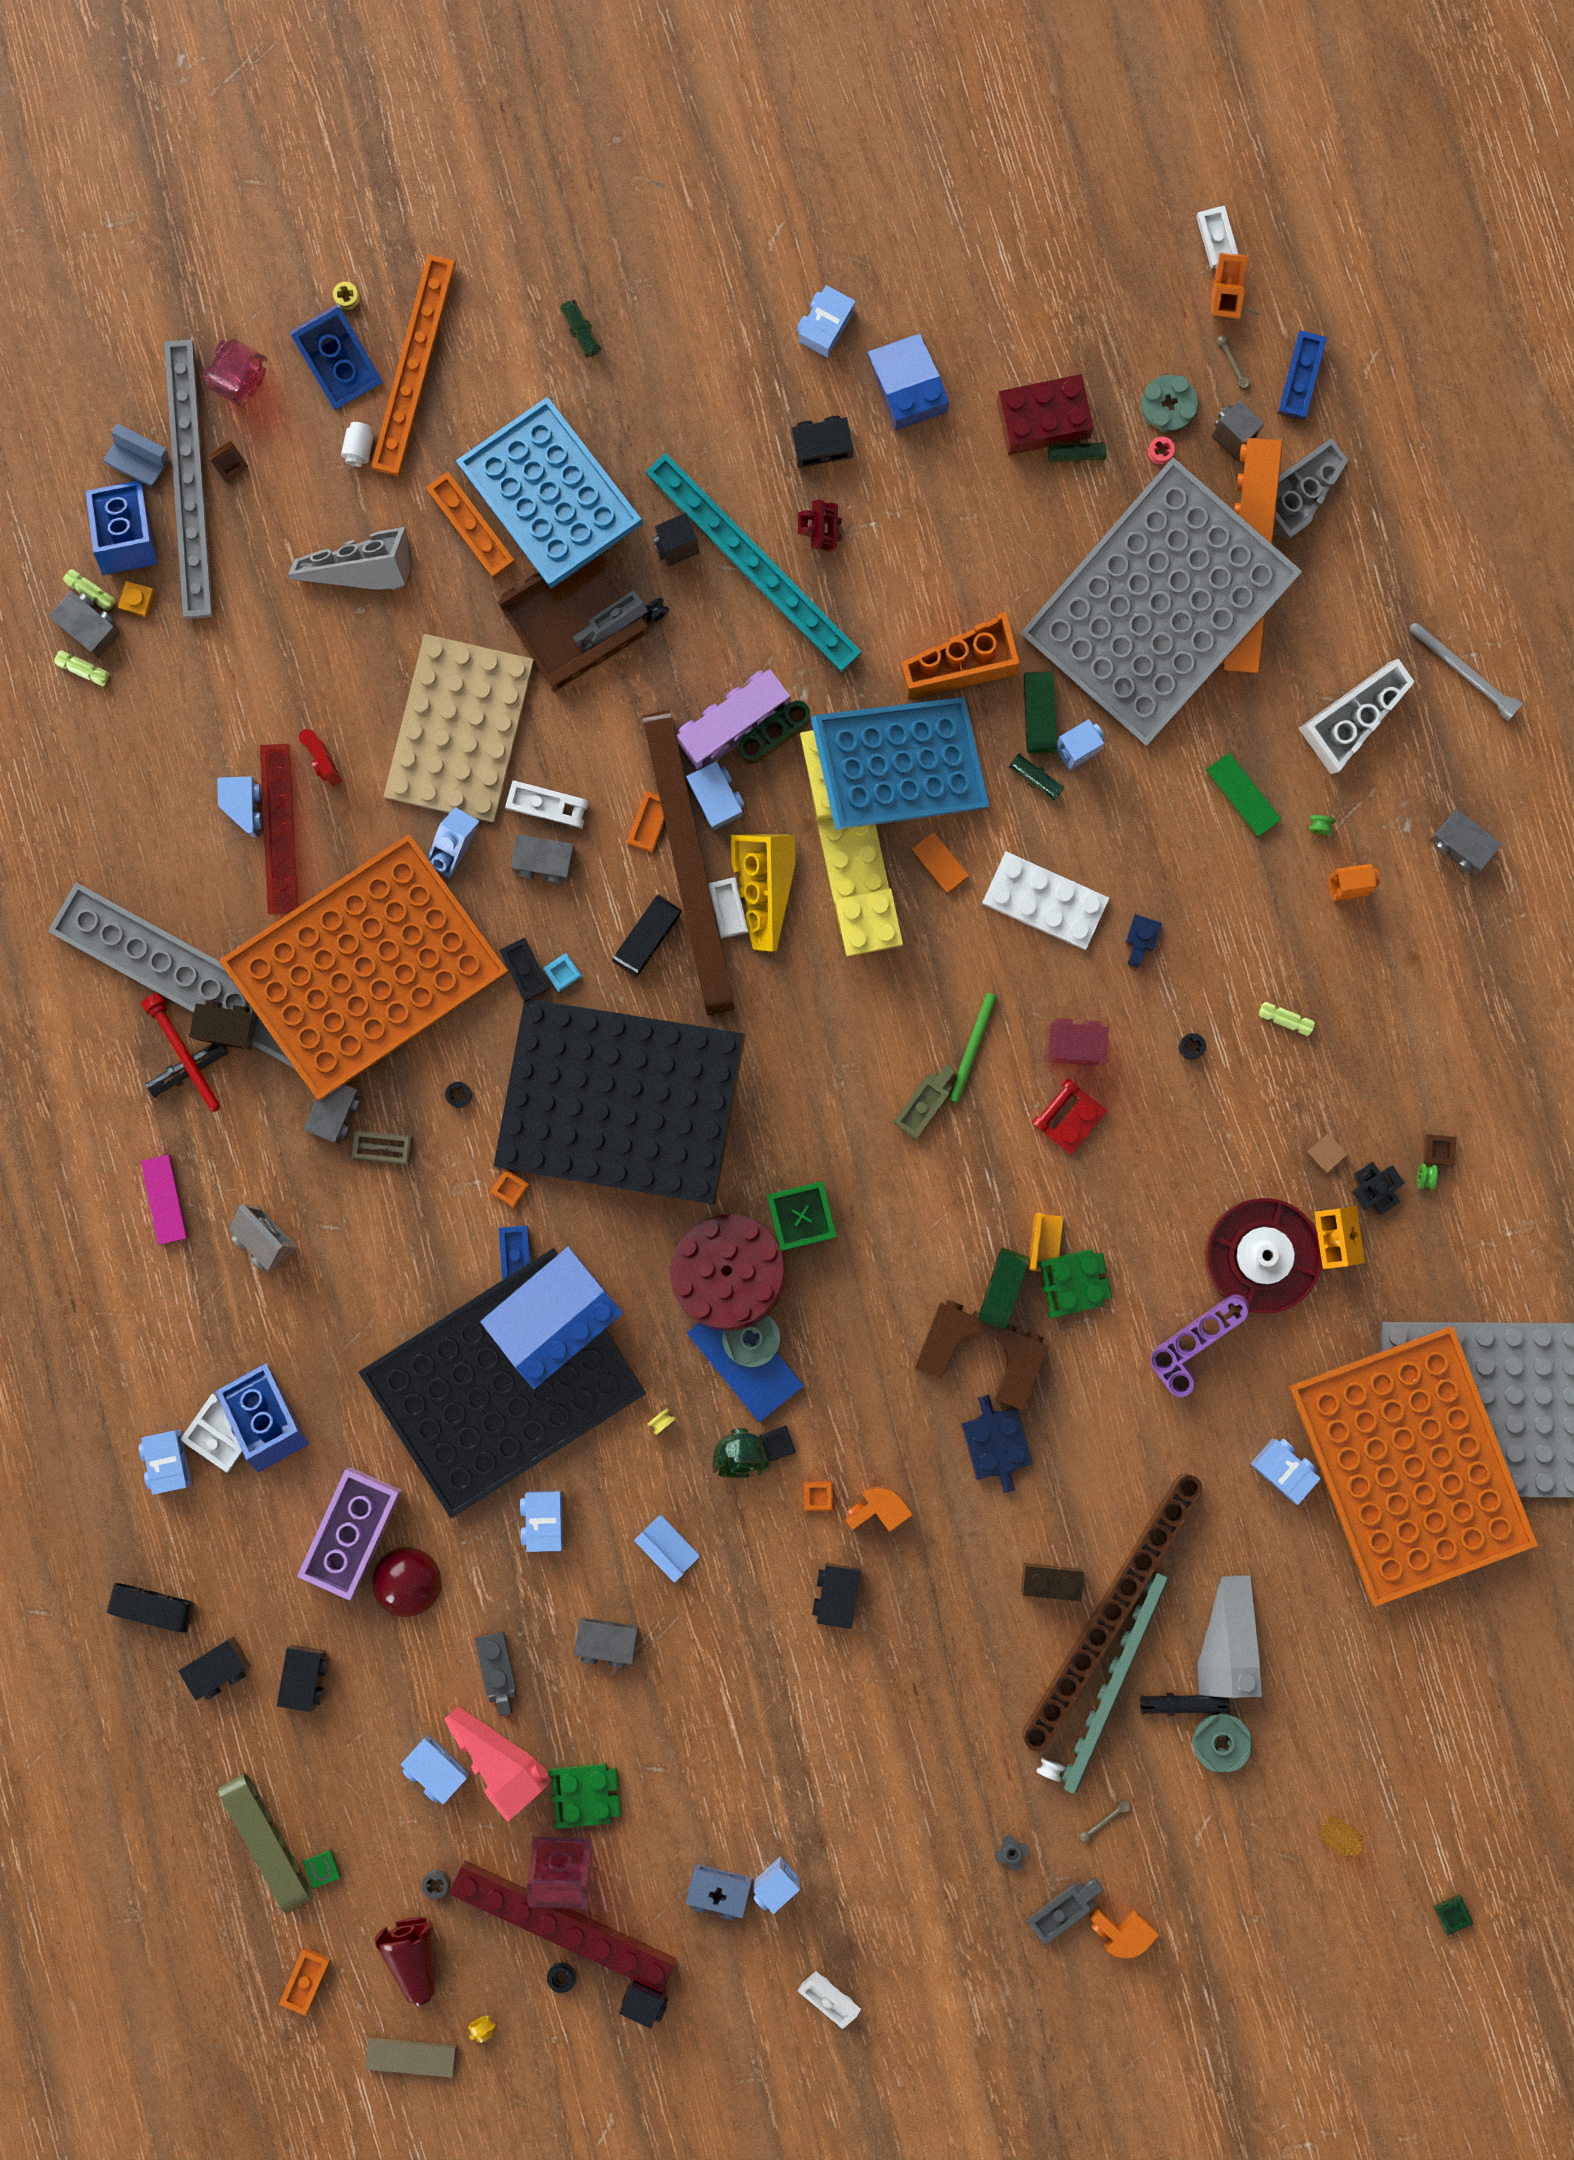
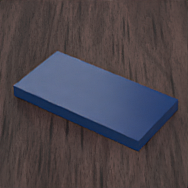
(758, 1387)

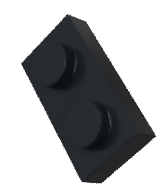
(524, 969)

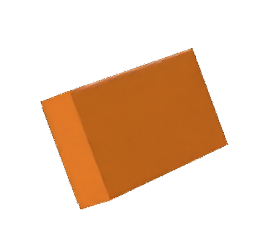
(647, 824)
(940, 862)

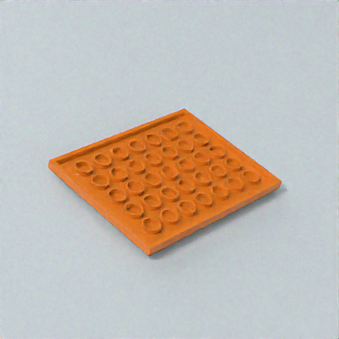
(363, 967)
(1413, 1466)

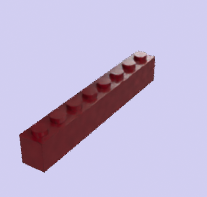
(564, 1927)

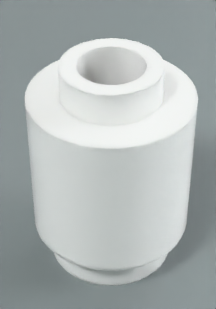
(357, 444)

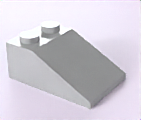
(261, 1236)

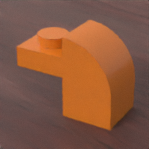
(1227, 286)
(884, 1503)
(1128, 1938)

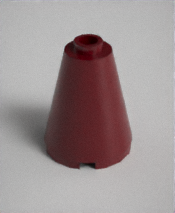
(410, 1957)

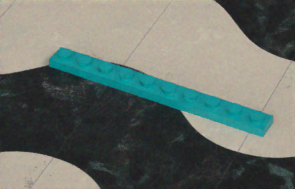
(753, 563)

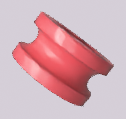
(1162, 442)

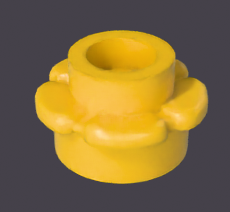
(481, 2029)

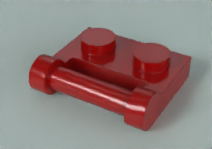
(323, 762)
(1076, 1123)

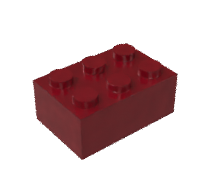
(1045, 414)

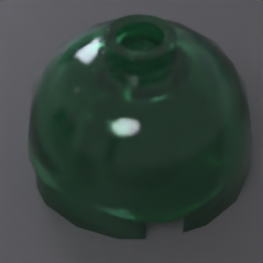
(740, 1454)

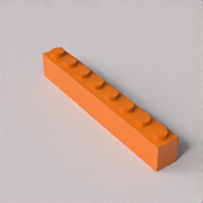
(1258, 509)

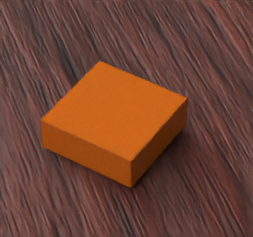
(509, 1188)
(818, 1495)

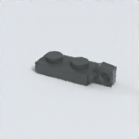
(611, 621)
(497, 1670)
(1064, 1910)

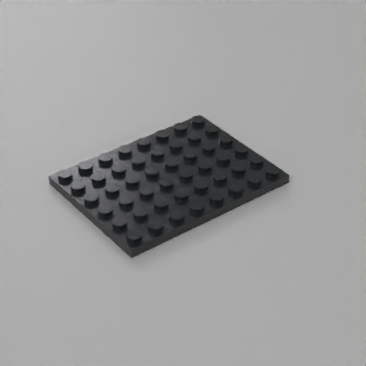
(620, 1100)
(474, 1415)

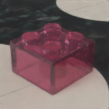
(1076, 1043)
(559, 1872)

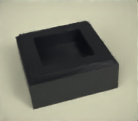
(778, 1443)

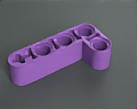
(1203, 1339)

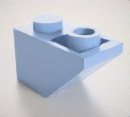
(239, 801)
(452, 841)

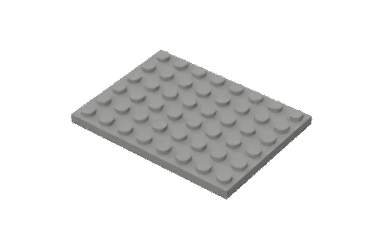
(1160, 601)
(1526, 1391)

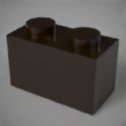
(222, 1025)
(1052, 1582)

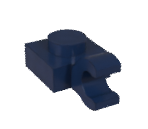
(1142, 935)

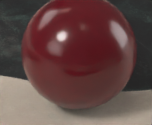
(406, 1582)

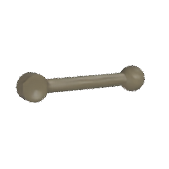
(1243, 381)
(1123, 1806)

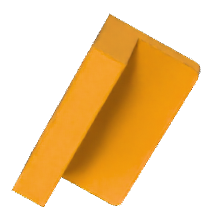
(1044, 1239)

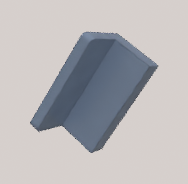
(136, 456)

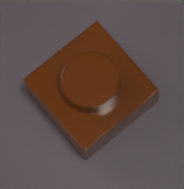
(227, 461)
(1440, 1150)

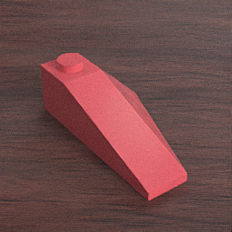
(508, 1771)

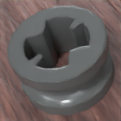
(435, 1875)

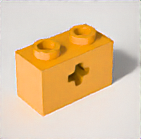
(1339, 1237)

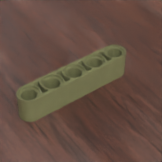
(265, 1843)

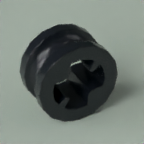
(656, 610)
(1194, 1037)
(460, 1103)

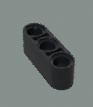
(646, 935)
(150, 1607)

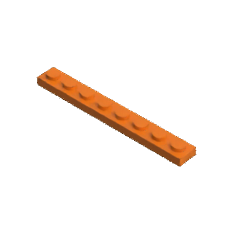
(413, 365)

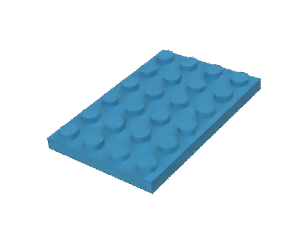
(549, 492)
(899, 762)

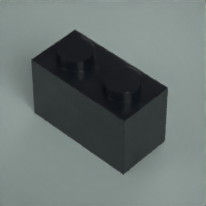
(822, 441)
(675, 540)
(837, 1595)
(214, 1669)
(302, 1678)
(643, 2004)

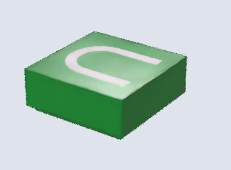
(322, 1868)

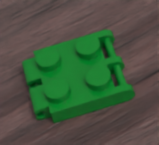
(1075, 1282)
(585, 1795)

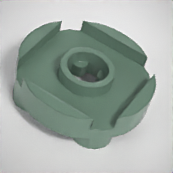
(1161, 417)
(757, 1355)
(1222, 1725)

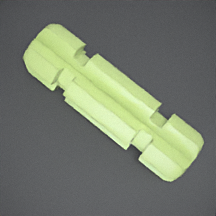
(89, 589)
(81, 668)
(1286, 1018)

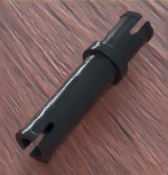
(157, 1086)
(1183, 1704)

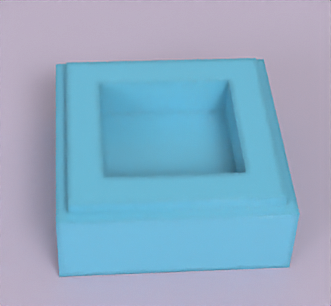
(562, 972)

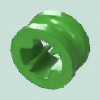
(1321, 824)
(1427, 1176)

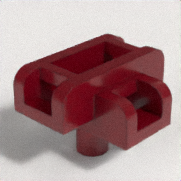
(816, 529)

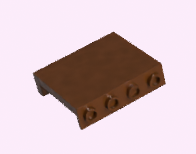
(551, 617)

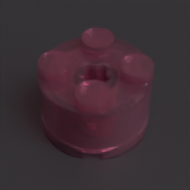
(235, 371)

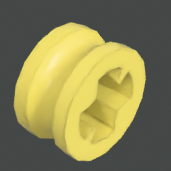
(346, 286)
(661, 1421)

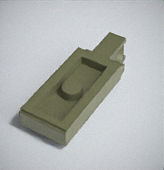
(925, 1102)

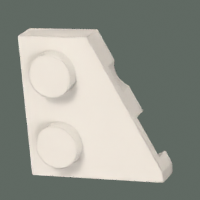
(213, 1435)

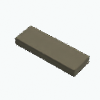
(410, 2057)

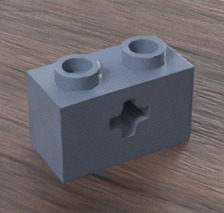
(734, 1890)

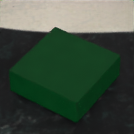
(1453, 1914)

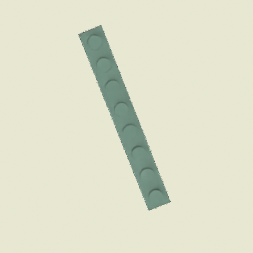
(1109, 1693)

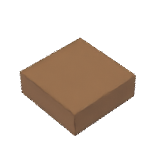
(1326, 1153)

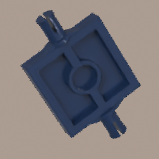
(996, 1443)

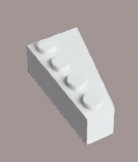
(1349, 720)

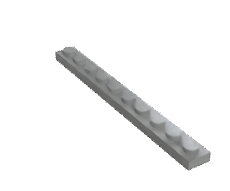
(188, 479)

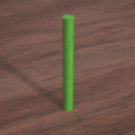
(972, 1048)

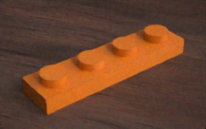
(470, 525)

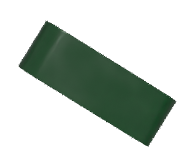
(1040, 712)
(780, 719)
(1003, 1288)

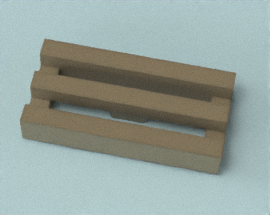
(405, 1150)

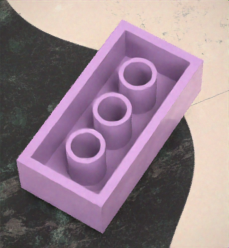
(726, 724)
(350, 1533)

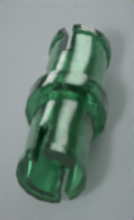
(580, 328)
(1076, 452)
(1036, 777)

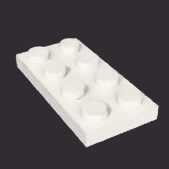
(1045, 900)

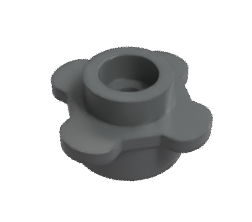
(1008, 1845)

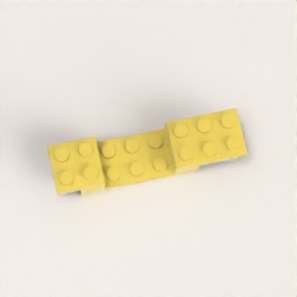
(854, 871)

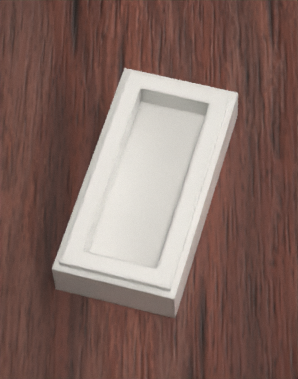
(728, 908)

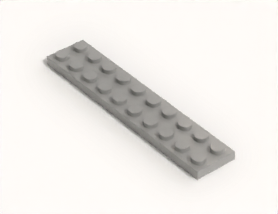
(151, 957)

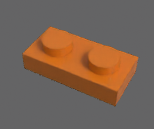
(304, 1981)

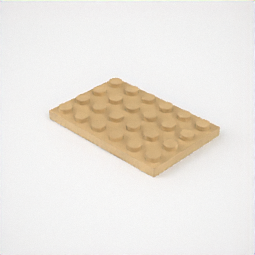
(459, 728)

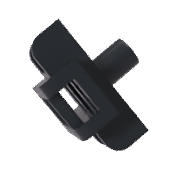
(1380, 1187)

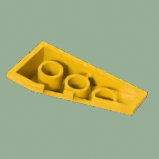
(765, 875)

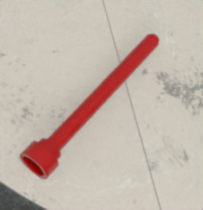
(156, 1007)

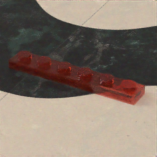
(278, 828)

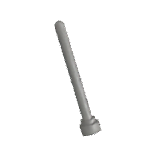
(1506, 705)

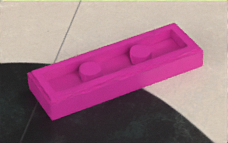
(164, 1199)

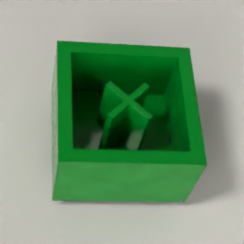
(801, 1216)

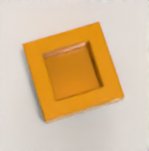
(136, 599)

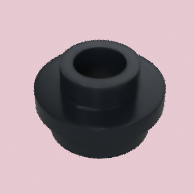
(555, 1984)

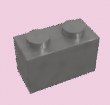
(1235, 426)
(84, 623)
(1465, 842)
(542, 858)
(331, 1115)
(606, 1642)

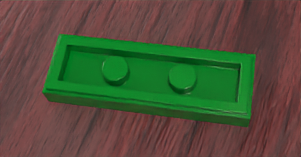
(1243, 794)

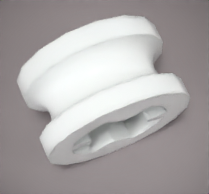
(1051, 1769)

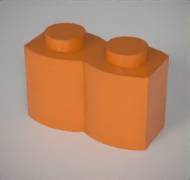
(1353, 882)

